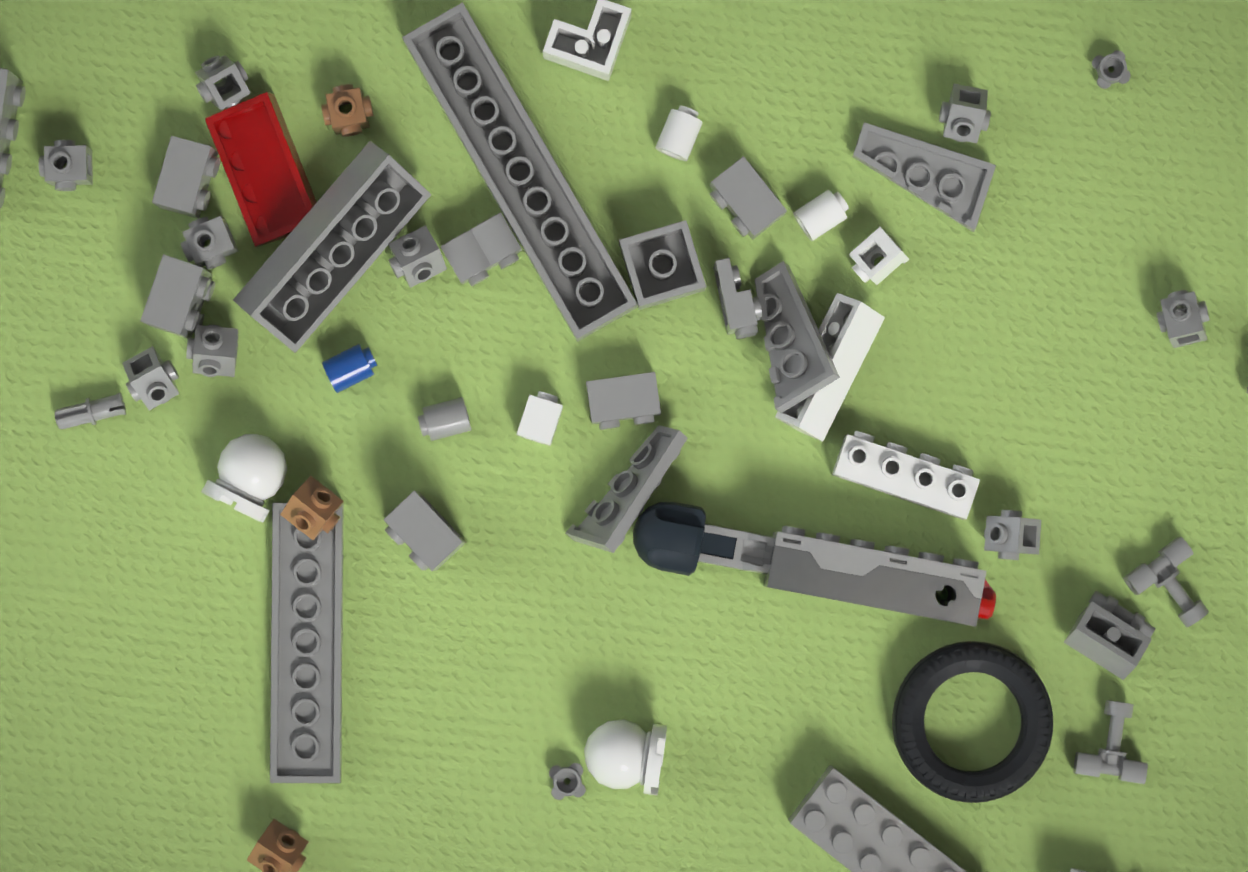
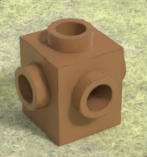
(352, 122)
(313, 508)
(278, 850)

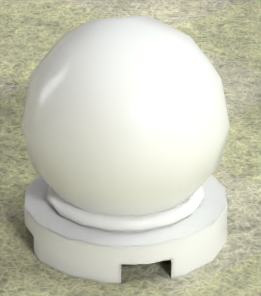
(249, 472)
(624, 755)

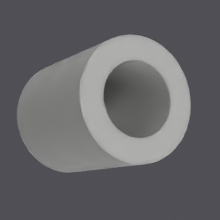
(445, 419)

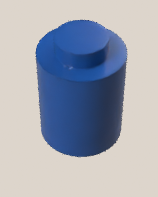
(349, 367)

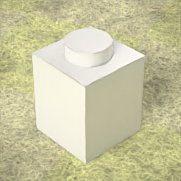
(540, 418)

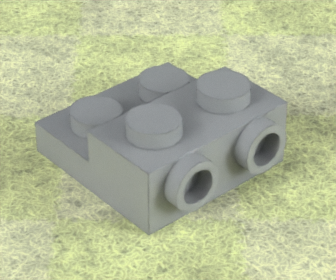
(738, 308)

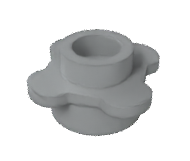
(1115, 60)
(560, 788)

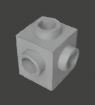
(230, 89)
(965, 114)
(78, 169)
(221, 243)
(416, 257)
(1183, 318)
(213, 350)
(151, 378)
(1012, 535)

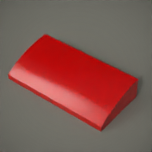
(262, 167)

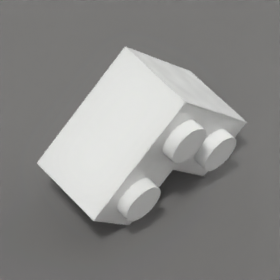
(592, 49)

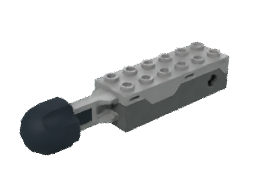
(676, 539)

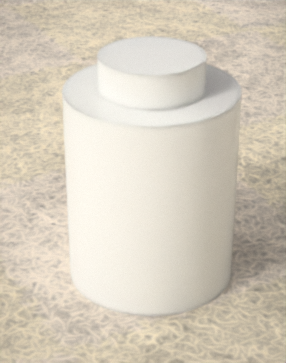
(679, 133)
(821, 214)

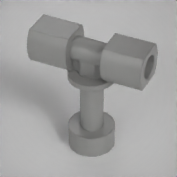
(1163, 572)
(1112, 760)

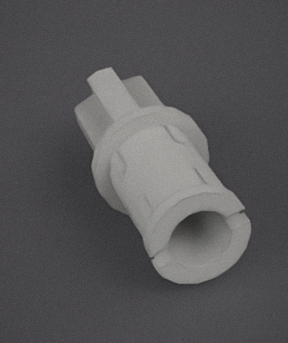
(90, 411)

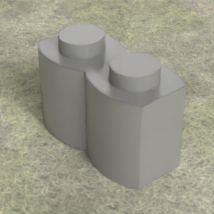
(482, 249)

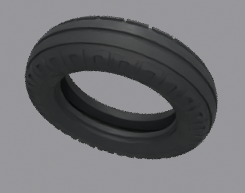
(1034, 733)

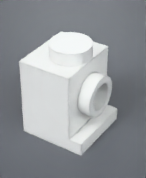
(874, 246)

